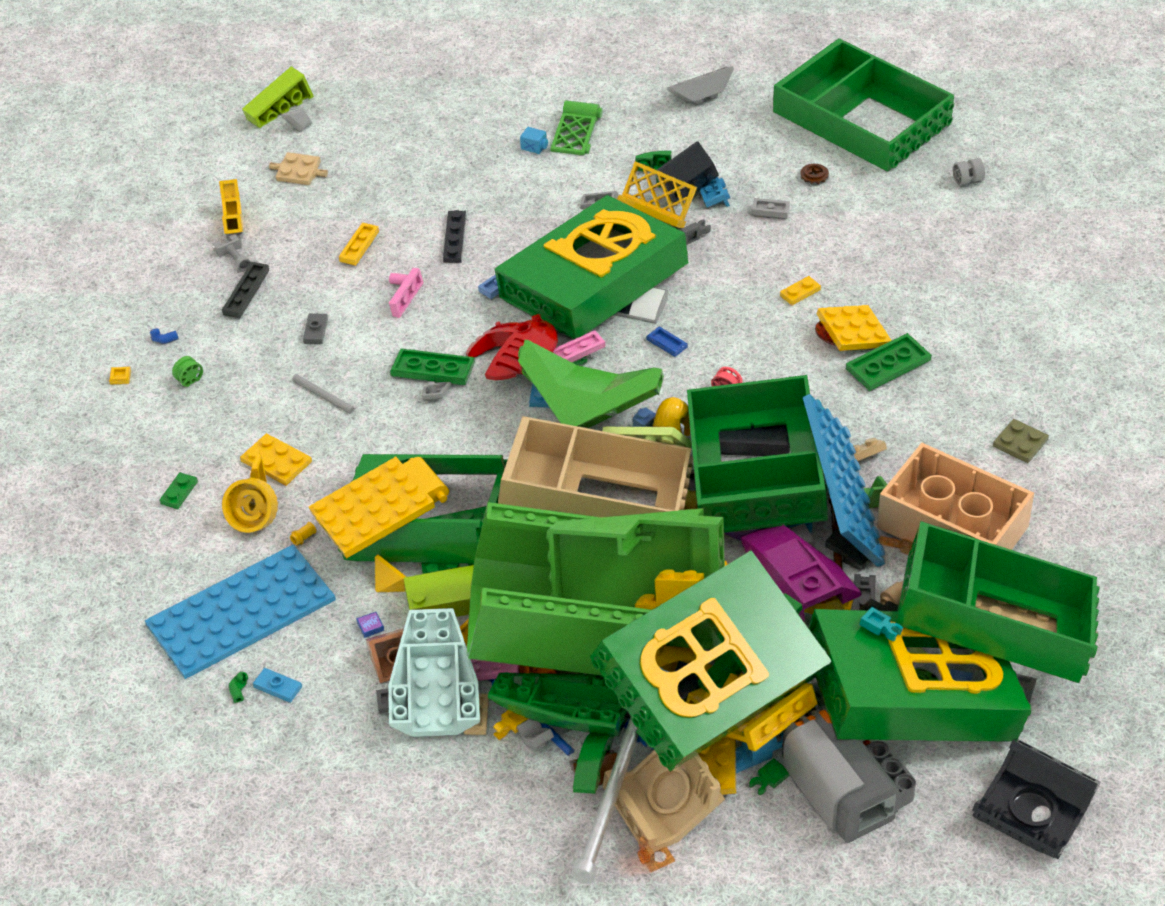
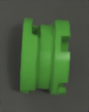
(186, 370)

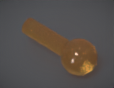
(904, 544)

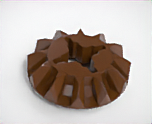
(820, 171)

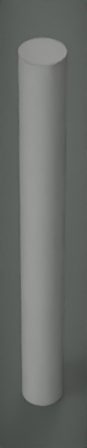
(322, 393)

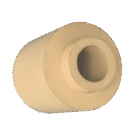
(892, 593)

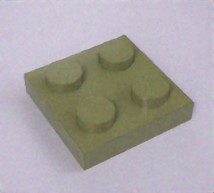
(1020, 440)

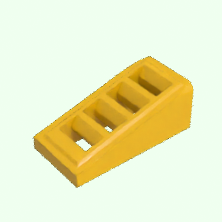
(257, 469)

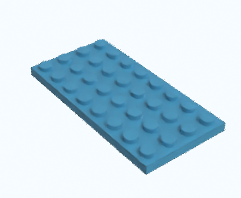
(844, 481)
(239, 611)

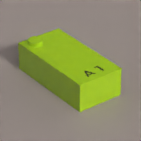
(440, 590)

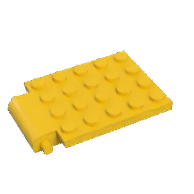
(378, 503)

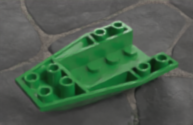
(561, 700)

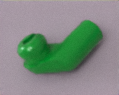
(236, 686)

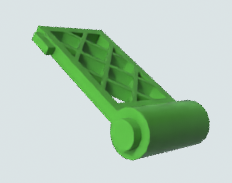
(579, 113)

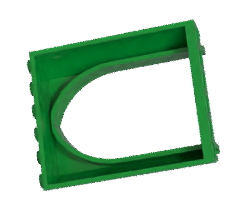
(433, 538)

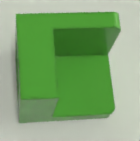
(875, 490)

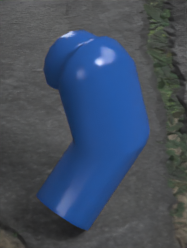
(163, 338)

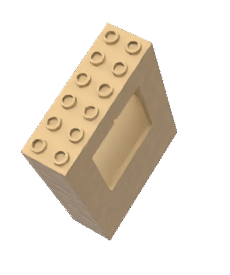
(554, 457)

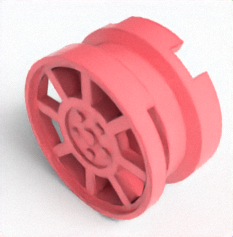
(724, 378)

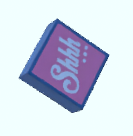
(370, 624)

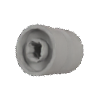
(968, 171)

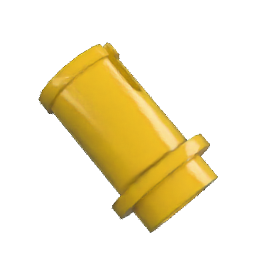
(298, 537)

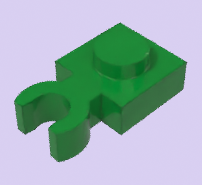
(770, 774)

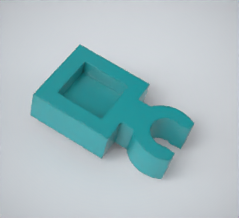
(880, 623)

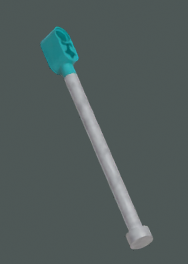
(585, 868)

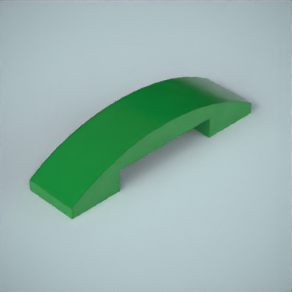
(590, 762)

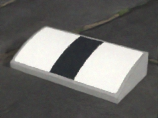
(646, 307)

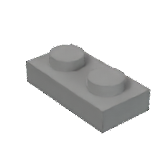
(770, 208)

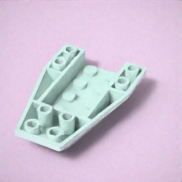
(432, 678)

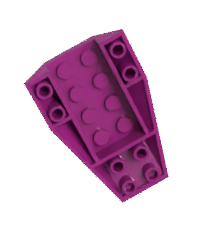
(799, 567)

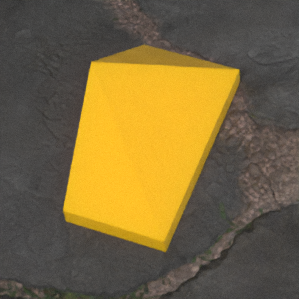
(387, 577)

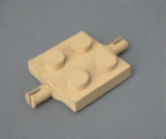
(298, 168)

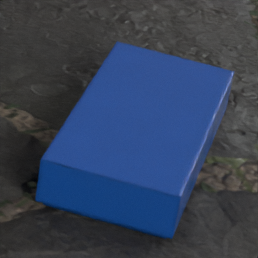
(667, 341)

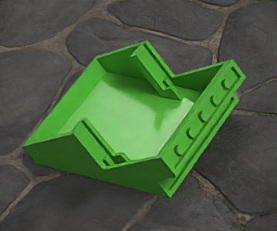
(621, 556)

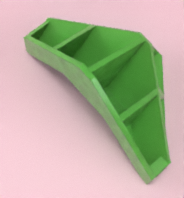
(584, 394)

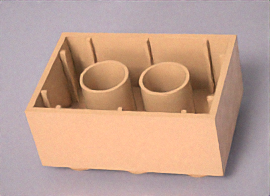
(953, 497)

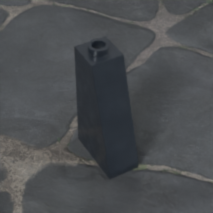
(755, 441)

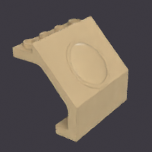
(666, 803)

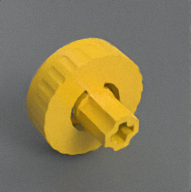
(259, 499)

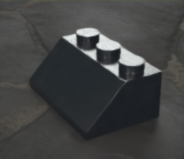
(689, 166)

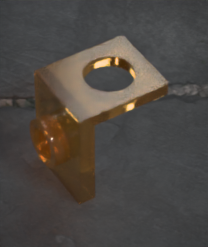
(647, 856)

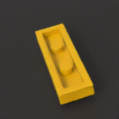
(358, 244)

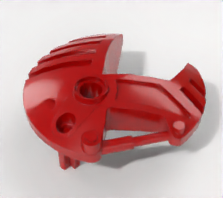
(510, 338)

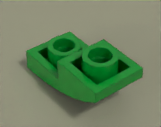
(653, 158)

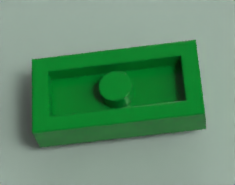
(178, 490)

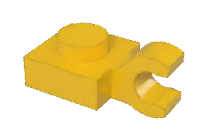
(509, 722)

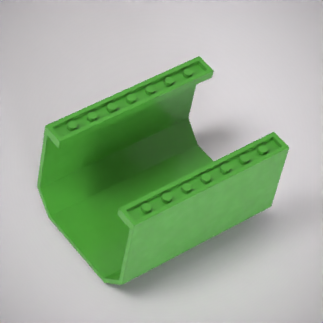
(512, 604)

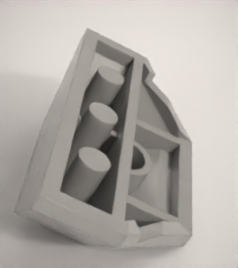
(702, 86)

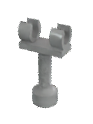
(230, 247)

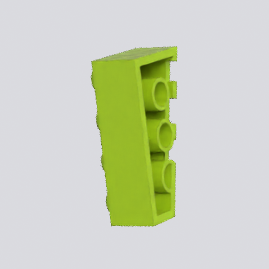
(278, 97)

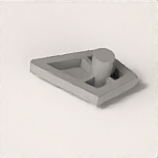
(297, 119)
(435, 391)

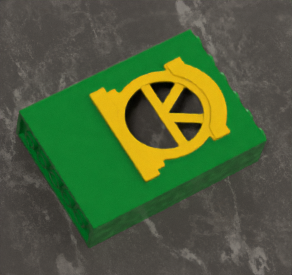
(583, 291)

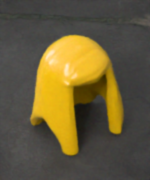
(672, 413)

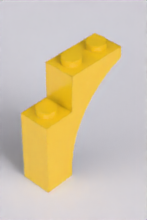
(667, 586)

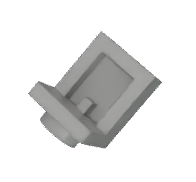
(533, 734)

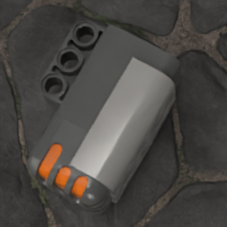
(844, 778)

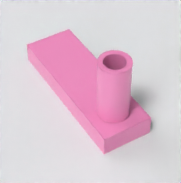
(409, 287)

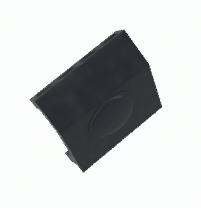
(1034, 780)

